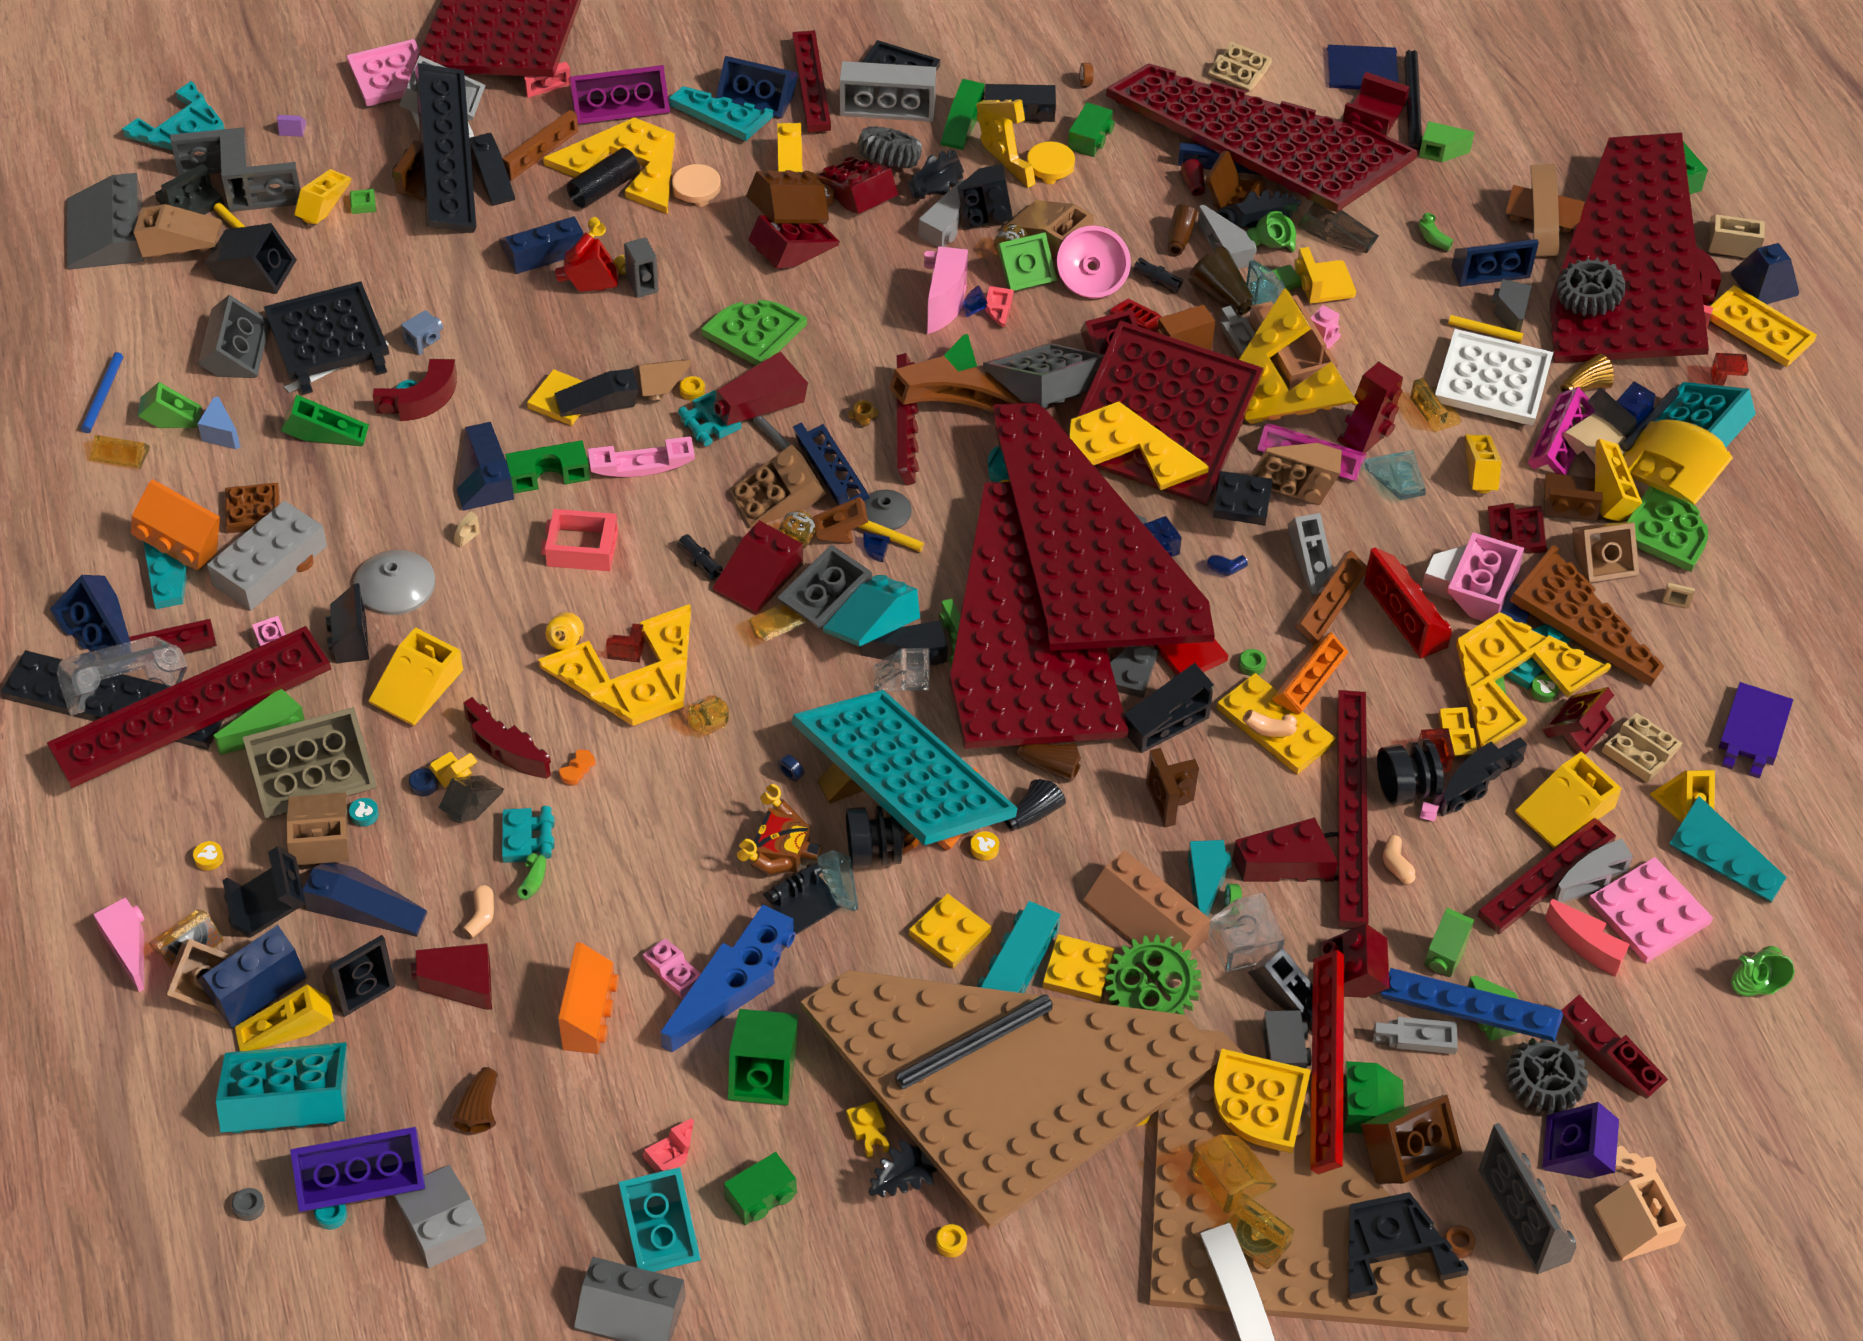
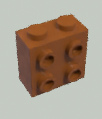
(1190, 326)

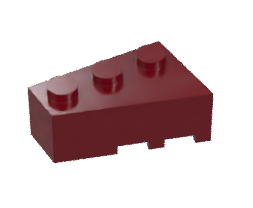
(1376, 409)
(1285, 853)

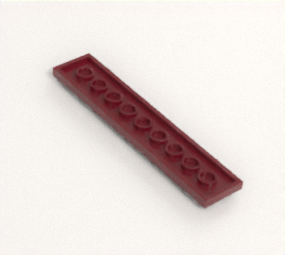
(188, 706)

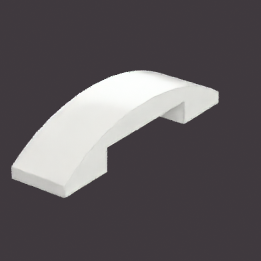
(1237, 1284)

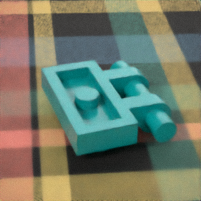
(704, 409)
(518, 830)

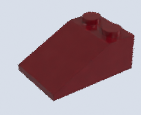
(790, 243)
(1099, 331)
(759, 567)

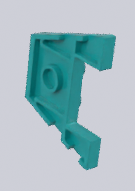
(193, 118)

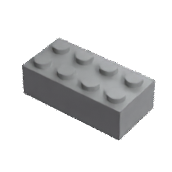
(887, 91)
(266, 555)

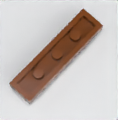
(541, 144)
(1331, 597)

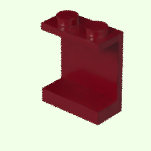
(1377, 103)

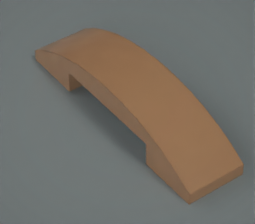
(1545, 209)

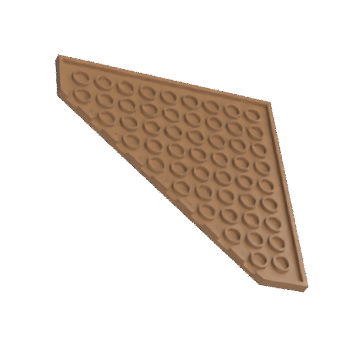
(1025, 1104)
(1313, 1271)

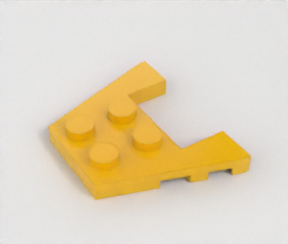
(998, 135)

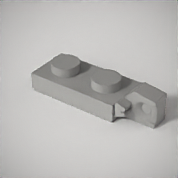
(1236, 330)
(1418, 1034)

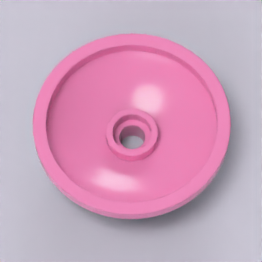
(1094, 246)

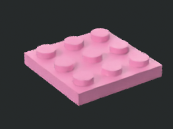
(384, 71)
(1650, 910)

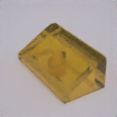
(118, 451)
(775, 622)

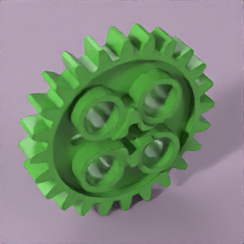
(1174, 966)

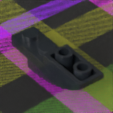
(1474, 774)

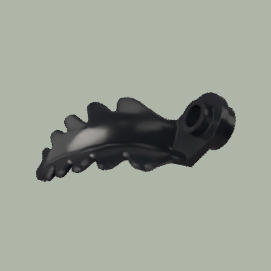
(937, 175)
(1254, 208)
(906, 1167)

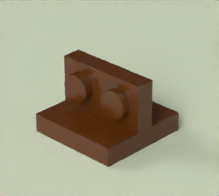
(1170, 784)

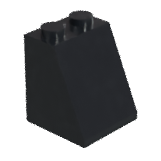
(251, 258)

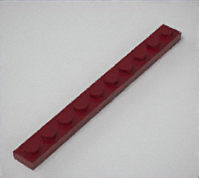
(1352, 809)

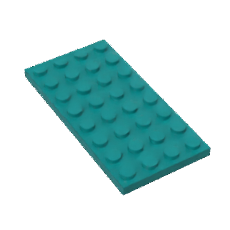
(904, 767)

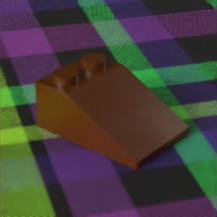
(1411, 1140)

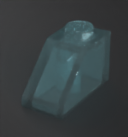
(1263, 283)

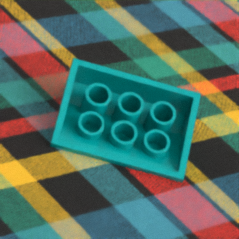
(1712, 407)
(283, 1087)

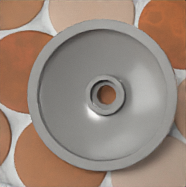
(395, 582)

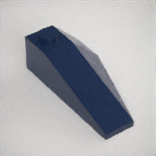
(483, 469)
(91, 613)
(357, 897)

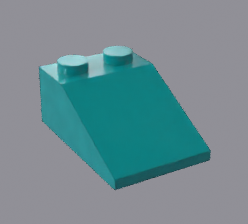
(874, 611)
(659, 1220)

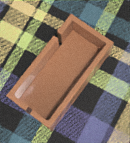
(1301, 356)

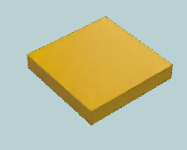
(544, 401)

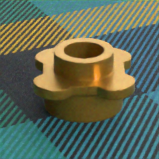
(863, 412)

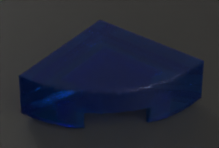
(974, 301)
(876, 545)

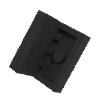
(190, 191)

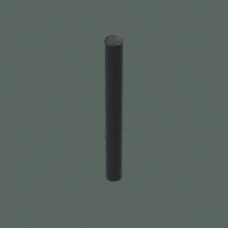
(1654, 414)

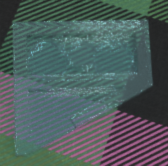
(1398, 474)

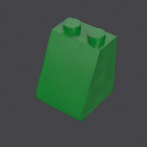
(762, 1056)

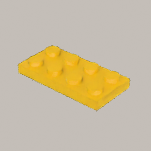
(1761, 326)
(1293, 751)

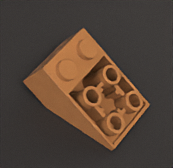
(1054, 219)
(174, 230)
(1301, 470)
(778, 488)
(318, 828)

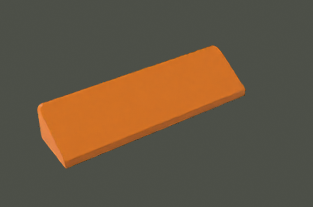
(1310, 674)

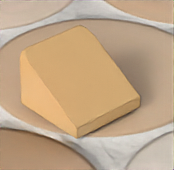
(1678, 595)

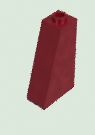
(761, 390)

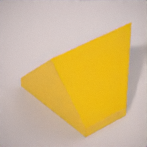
(1683, 790)

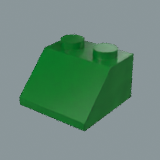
(1368, 1093)

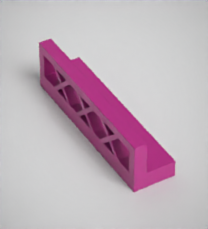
(1559, 421)
(1278, 436)

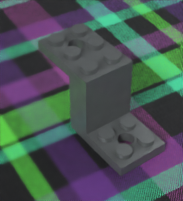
(244, 184)

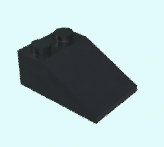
(359, 976)

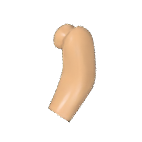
(1270, 727)
(1396, 862)
(483, 911)

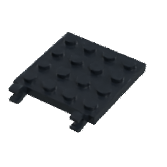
(326, 332)

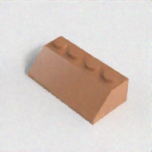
(1143, 904)

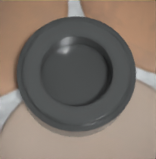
(248, 1204)

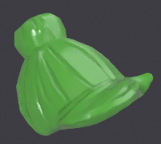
(1274, 231)
(1762, 973)

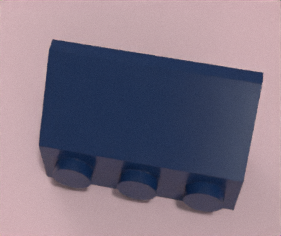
(757, 85)
(541, 244)
(1494, 262)
(253, 976)

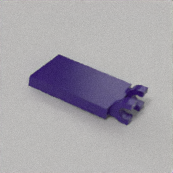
(1755, 727)

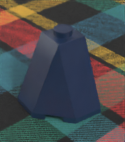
(1767, 274)

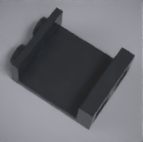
(266, 896)

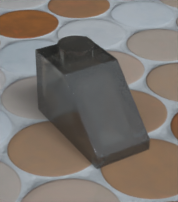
(469, 797)

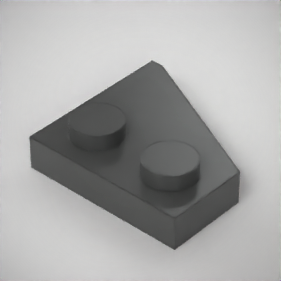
(1134, 669)

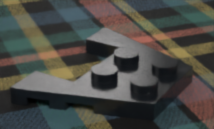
(1391, 1230)

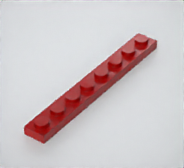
(1327, 1063)

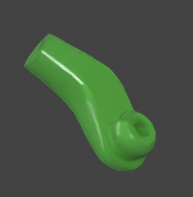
(1433, 234)
(535, 876)

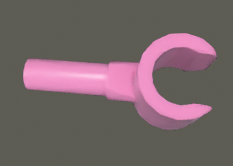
(1430, 810)

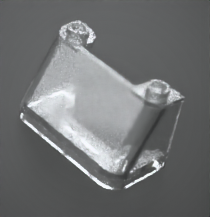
(83, 672)

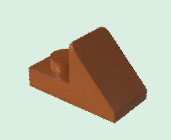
(837, 522)

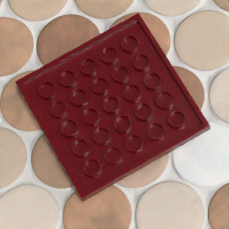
(500, 36)
(1183, 393)

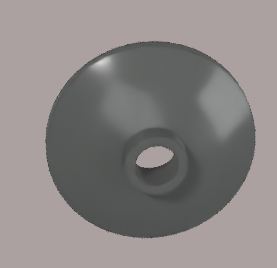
(888, 508)

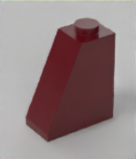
(456, 974)

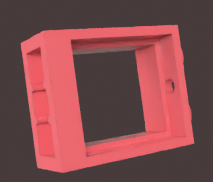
(580, 557)

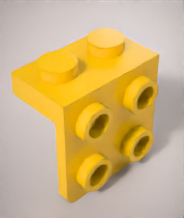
(1323, 280)

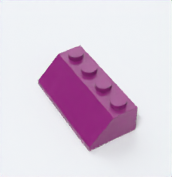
(619, 94)

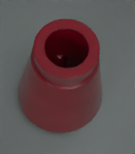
(1193, 176)

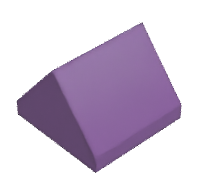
(291, 125)

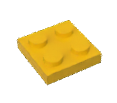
(950, 931)
(1078, 968)

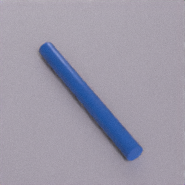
(102, 392)

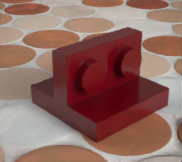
(1582, 719)

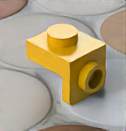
(449, 767)

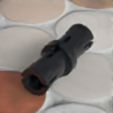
(1158, 275)
(699, 557)

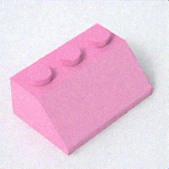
(1485, 576)

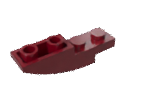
(505, 745)
(1613, 1054)

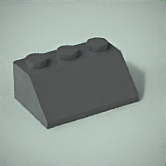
(234, 340)
(628, 1303)

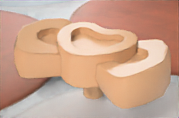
(1633, 1163)

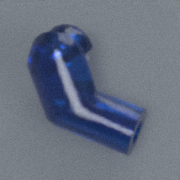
(1226, 566)

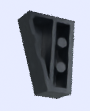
(1170, 709)

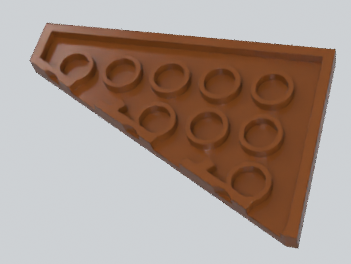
(1568, 603)

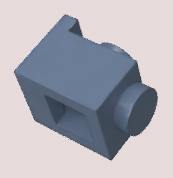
(421, 331)

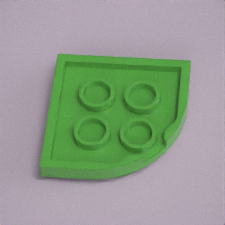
(754, 329)
(1670, 529)

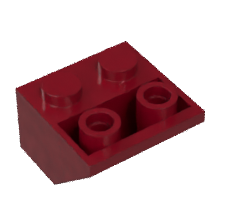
(1364, 960)

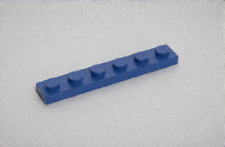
(1473, 1004)

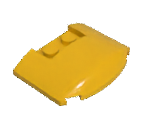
(1677, 458)

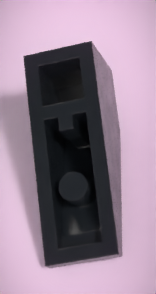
(491, 169)
(601, 393)
(921, 635)
(1285, 983)

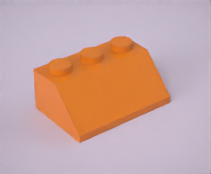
(176, 525)
(587, 1001)

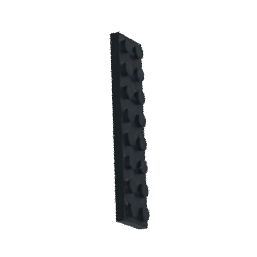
(445, 148)
(37, 685)

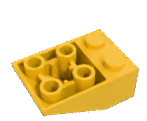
(416, 676)
(1569, 800)

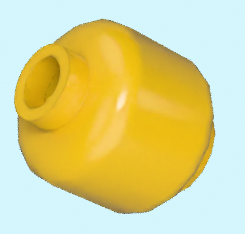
(564, 631)

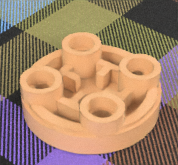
(696, 184)

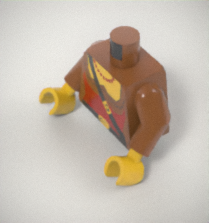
(781, 838)

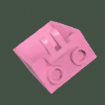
(947, 285)

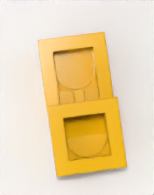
(1459, 727)

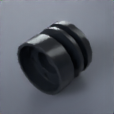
(1410, 771)
(873, 836)

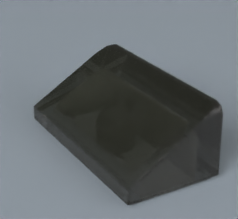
(1613, 412)

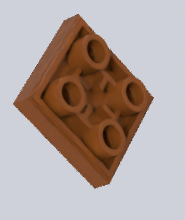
(249, 505)

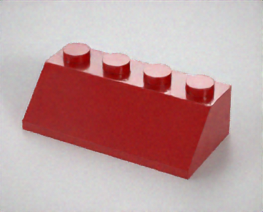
(1406, 604)

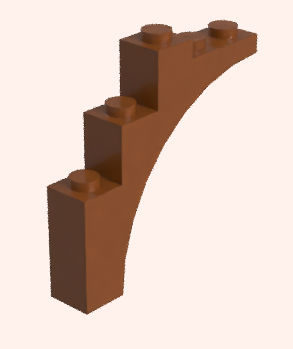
(940, 381)

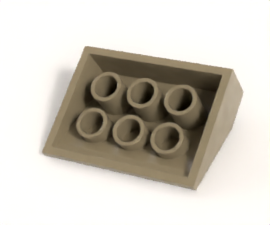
(309, 759)

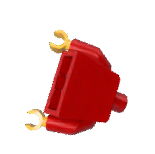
(590, 264)

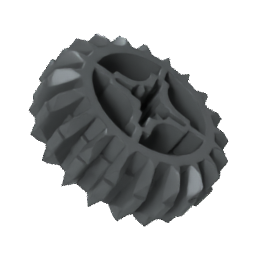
(889, 147)
(1590, 294)
(1554, 1091)

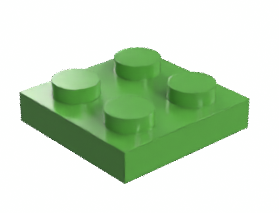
(1027, 262)

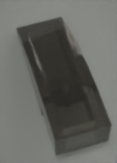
(1338, 228)

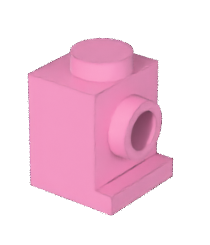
(1327, 324)

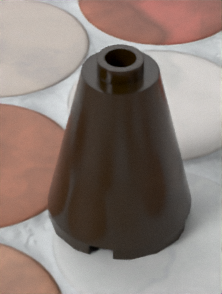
(1222, 281)

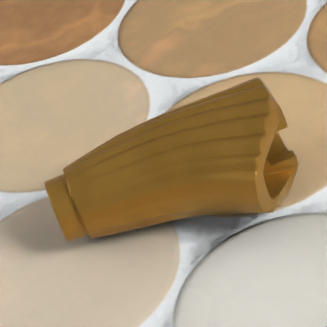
(1591, 375)

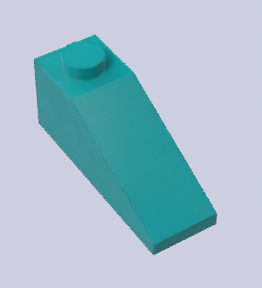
(1207, 871)

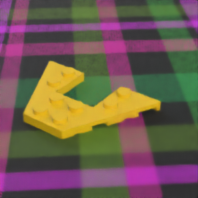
(649, 144)
(1272, 397)
(1119, 430)
(1499, 648)
(642, 692)

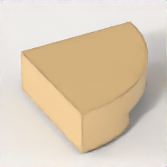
(467, 529)

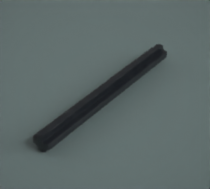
(1413, 100)
(973, 1041)

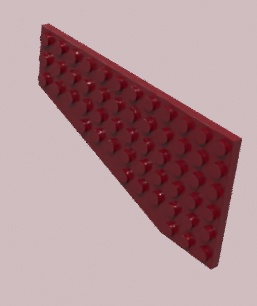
(1281, 141)
(1645, 226)
(1002, 670)

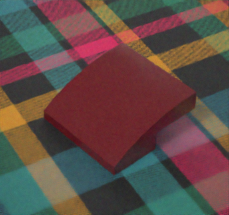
(1518, 526)

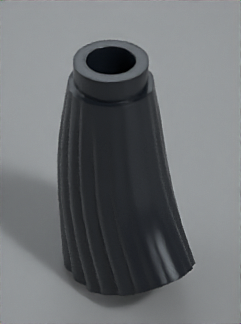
(1040, 801)

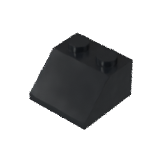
(348, 627)

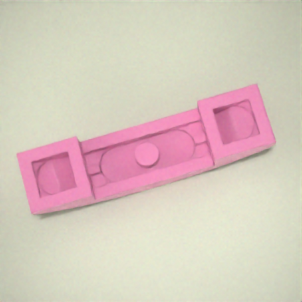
(643, 461)

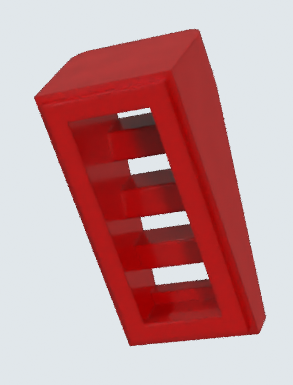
(1145, 314)

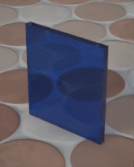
(1350, 63)

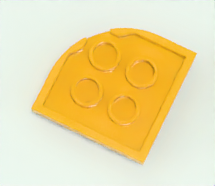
(1260, 1098)

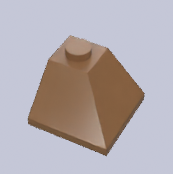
(660, 377)
(1606, 551)
(190, 964)

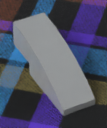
(1594, 871)

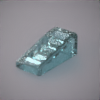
(839, 878)

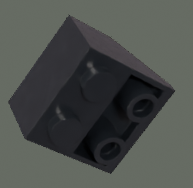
(985, 197)

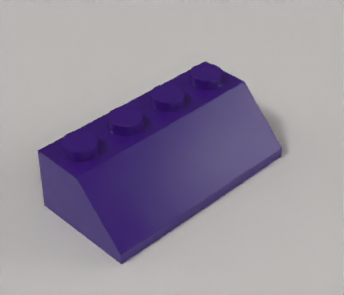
(358, 1169)

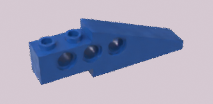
(712, 995)

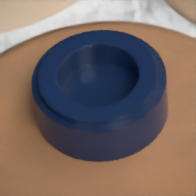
(790, 767)
(423, 782)

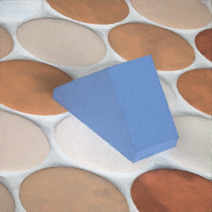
(217, 426)

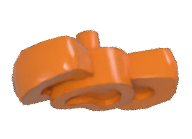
(577, 767)

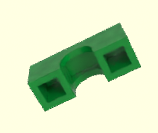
(565, 459)

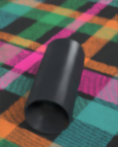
(603, 177)

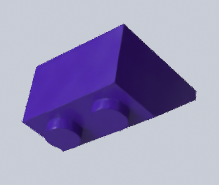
(1581, 1141)

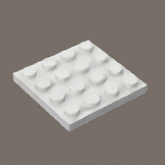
(1493, 377)

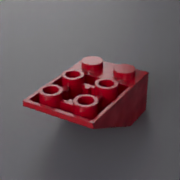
(859, 183)

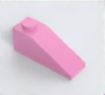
(124, 934)

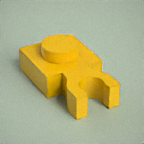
(868, 1125)

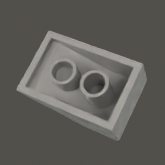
(473, 91)
(442, 1217)

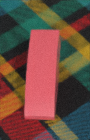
(1587, 937)

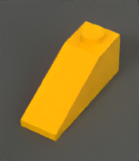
(789, 147)
(320, 196)
(1482, 463)
(1615, 482)
(286, 1020)

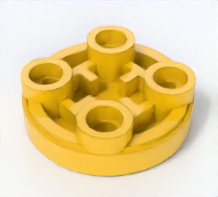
(1051, 161)

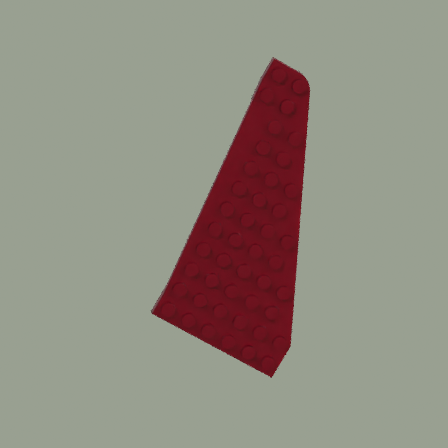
(1090, 555)

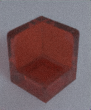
(1728, 364)
(627, 647)
(1442, 741)

